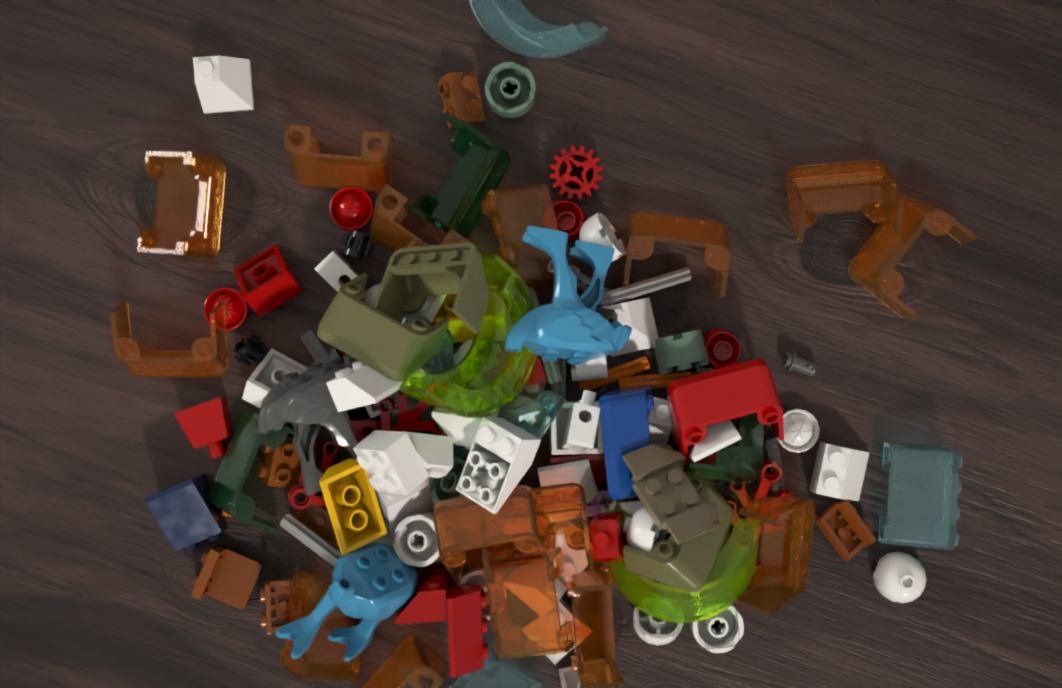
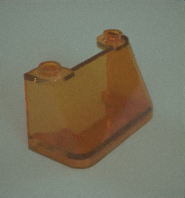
(186, 204)

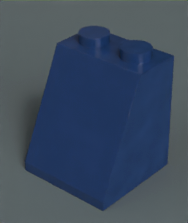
(187, 514)

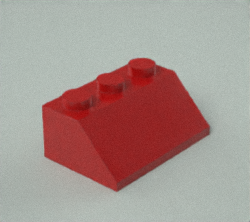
(429, 598)
(466, 629)

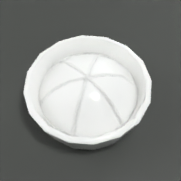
(800, 430)

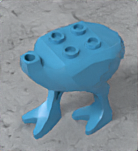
(569, 324)
(364, 585)

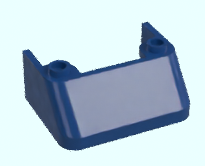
(624, 430)

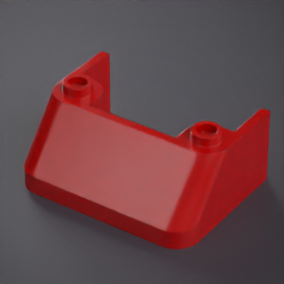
(722, 397)

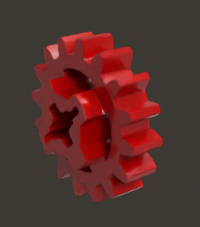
(586, 166)

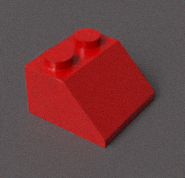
(267, 281)

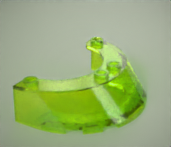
(487, 373)
(723, 587)

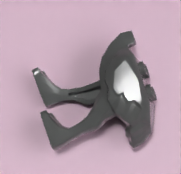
(308, 406)

